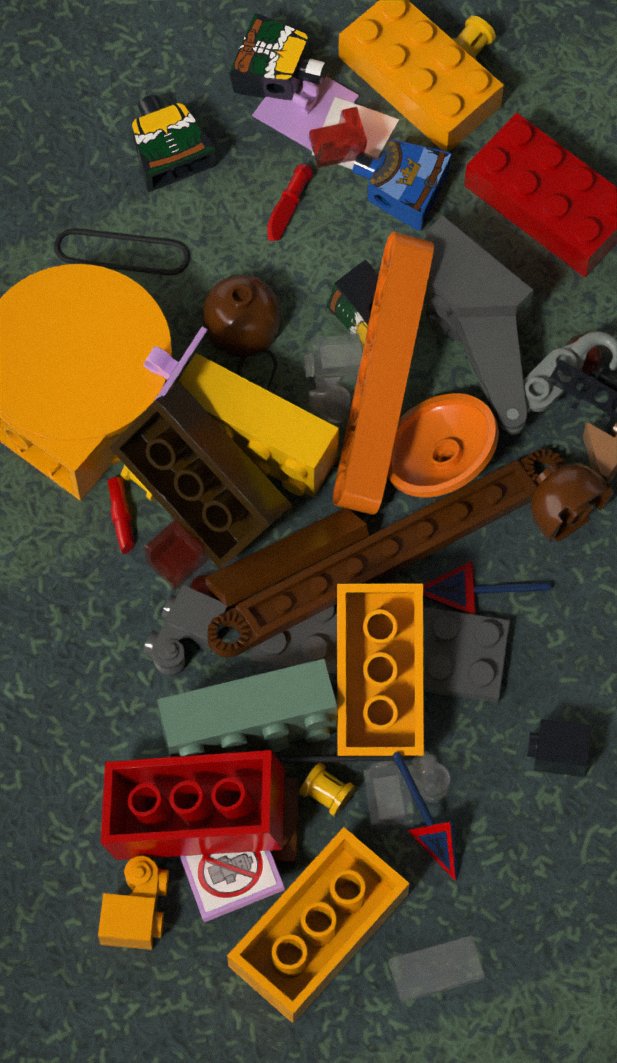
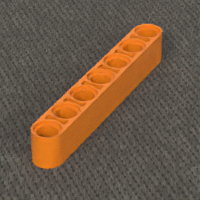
(383, 373)

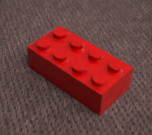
(546, 193)
(193, 805)

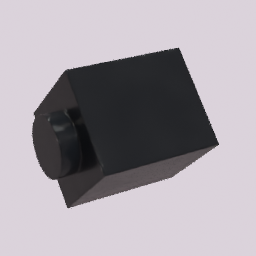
(560, 747)

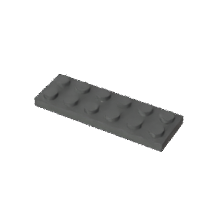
(460, 650)

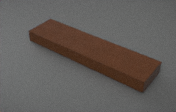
(287, 557)

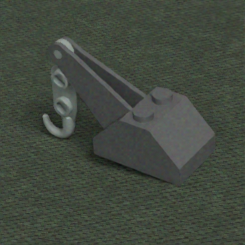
(485, 310)

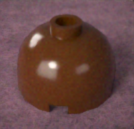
(241, 315)
(567, 498)

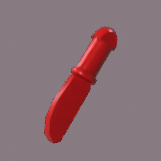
(287, 203)

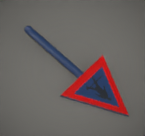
(457, 589)
(433, 837)

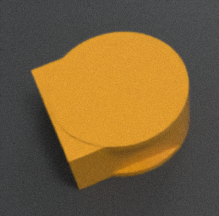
(76, 368)

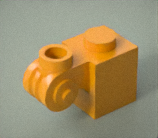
(134, 918)

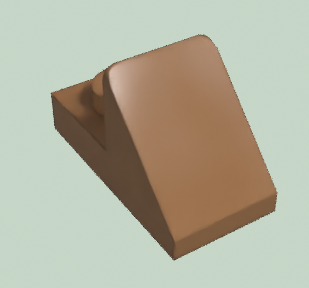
(601, 450)

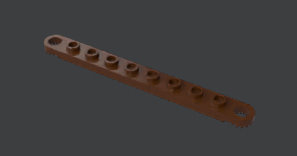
(380, 554)

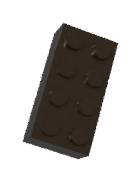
(200, 475)

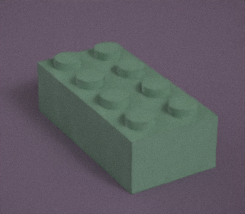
(251, 713)

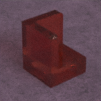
(339, 142)
(174, 554)

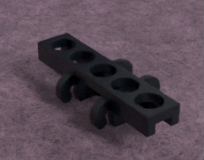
(591, 384)

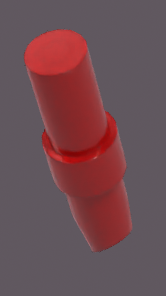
(121, 514)

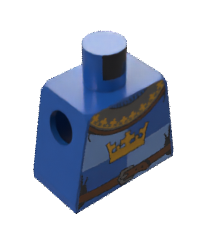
(405, 180)

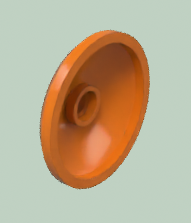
(442, 445)

